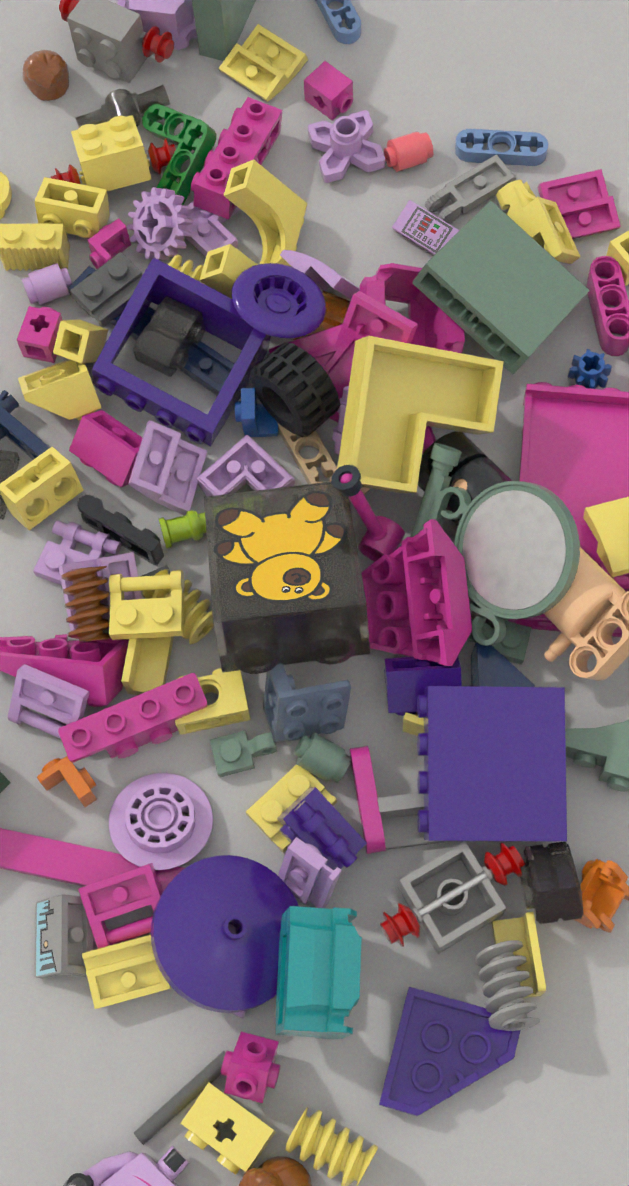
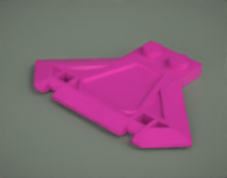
(335, 346)

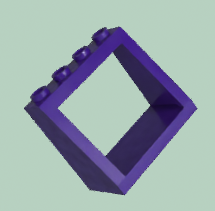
(220, 320)

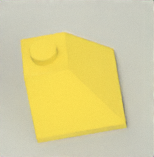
(61, 390)

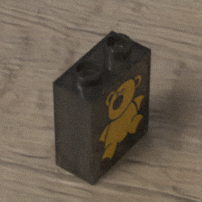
(285, 578)

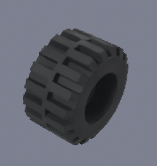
(295, 389)

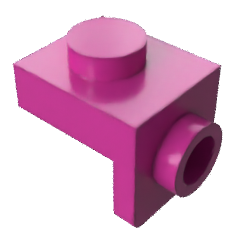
(108, 243)

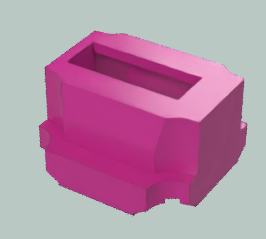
(434, 327)

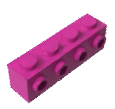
(248, 138)

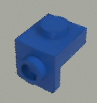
(254, 417)

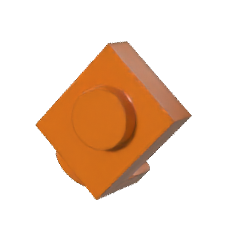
(79, 781)

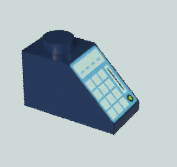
(494, 670)

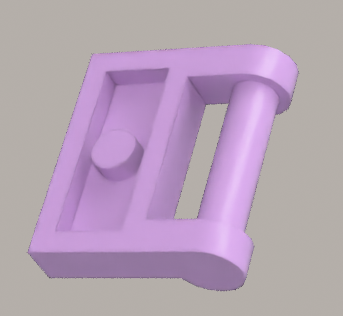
(48, 696)

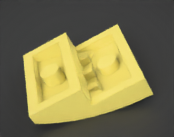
(263, 63)
(611, 529)

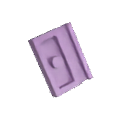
(307, 874)

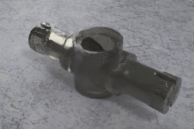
(123, 103)

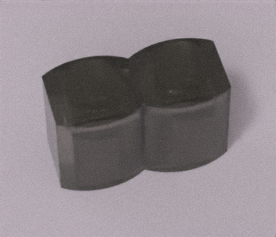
(169, 336)

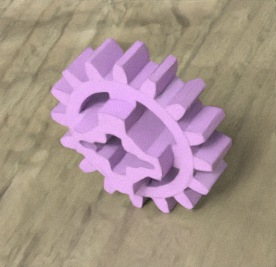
(160, 224)

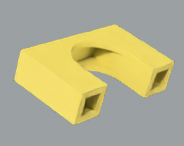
(274, 211)

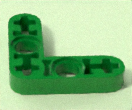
(186, 141)

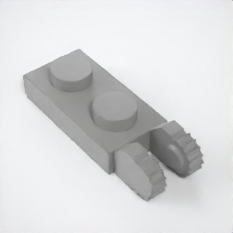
(471, 189)

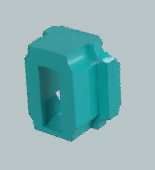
(317, 972)

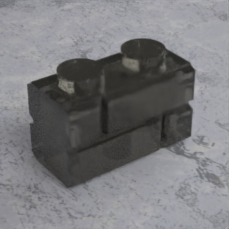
(551, 883)

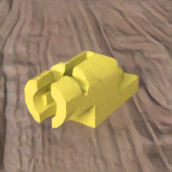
(539, 219)

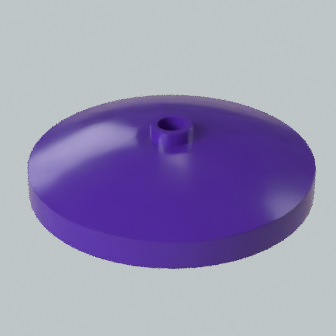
(193, 936)

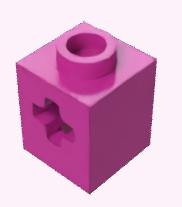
(328, 90)
(39, 333)

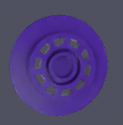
(269, 300)

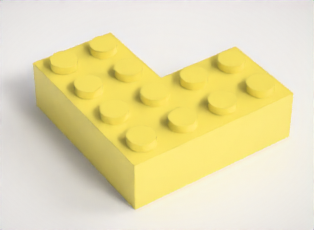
(401, 391)

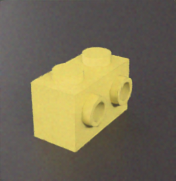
(76, 205)

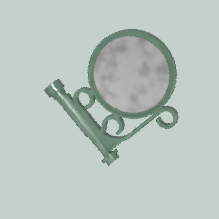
(513, 540)

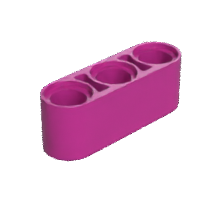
(611, 292)

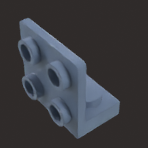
(303, 710)

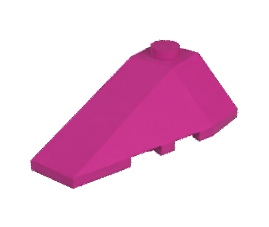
(87, 664)

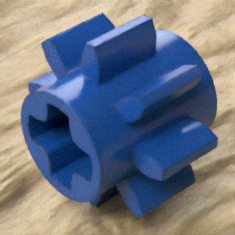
(590, 370)

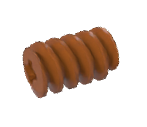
(87, 603)

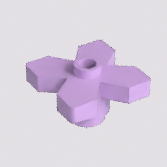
(346, 144)

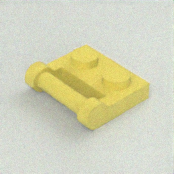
(146, 616)

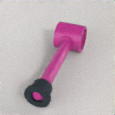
(382, 533)

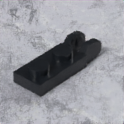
(120, 528)

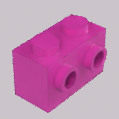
(106, 446)

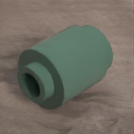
(322, 757)

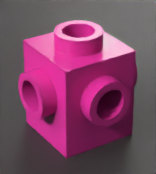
(251, 1067)

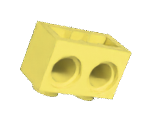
(40, 488)

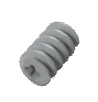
(504, 987)

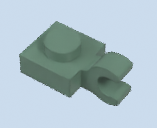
(513, 645)
(236, 753)

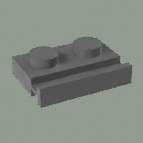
(108, 289)

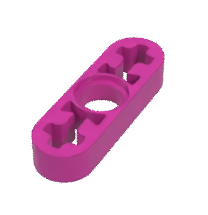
(367, 799)

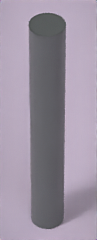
(180, 1100)

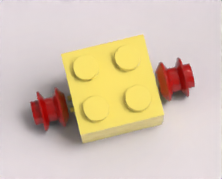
(114, 155)

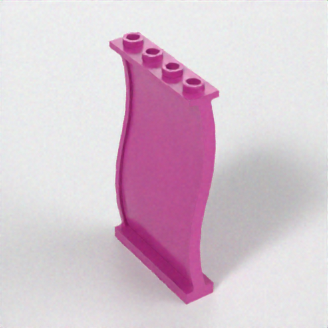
(579, 451)

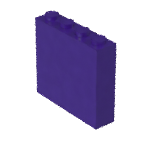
(492, 763)

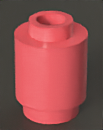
(408, 151)

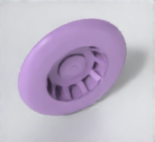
(159, 819)

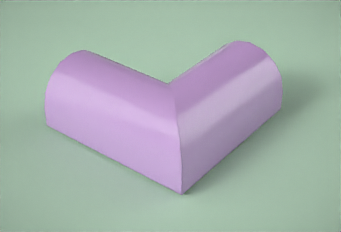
(241, 465)

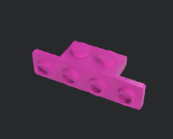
(134, 721)

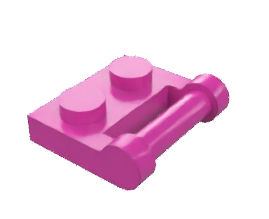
(119, 896)

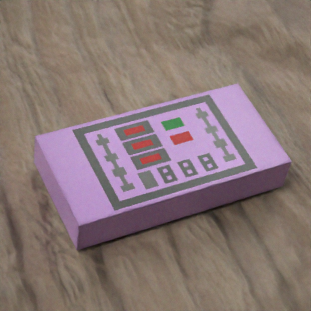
(423, 228)

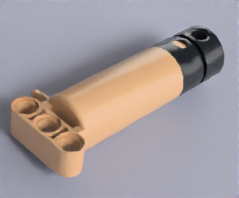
(592, 604)

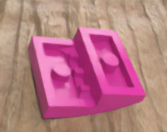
(583, 203)

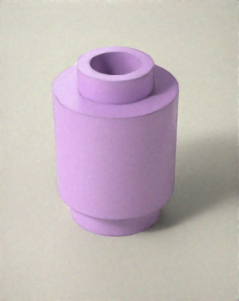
(47, 284)

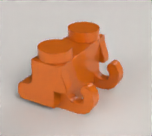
(602, 893)

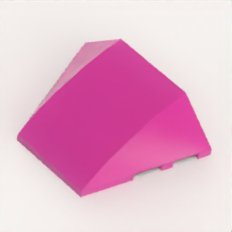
(419, 598)

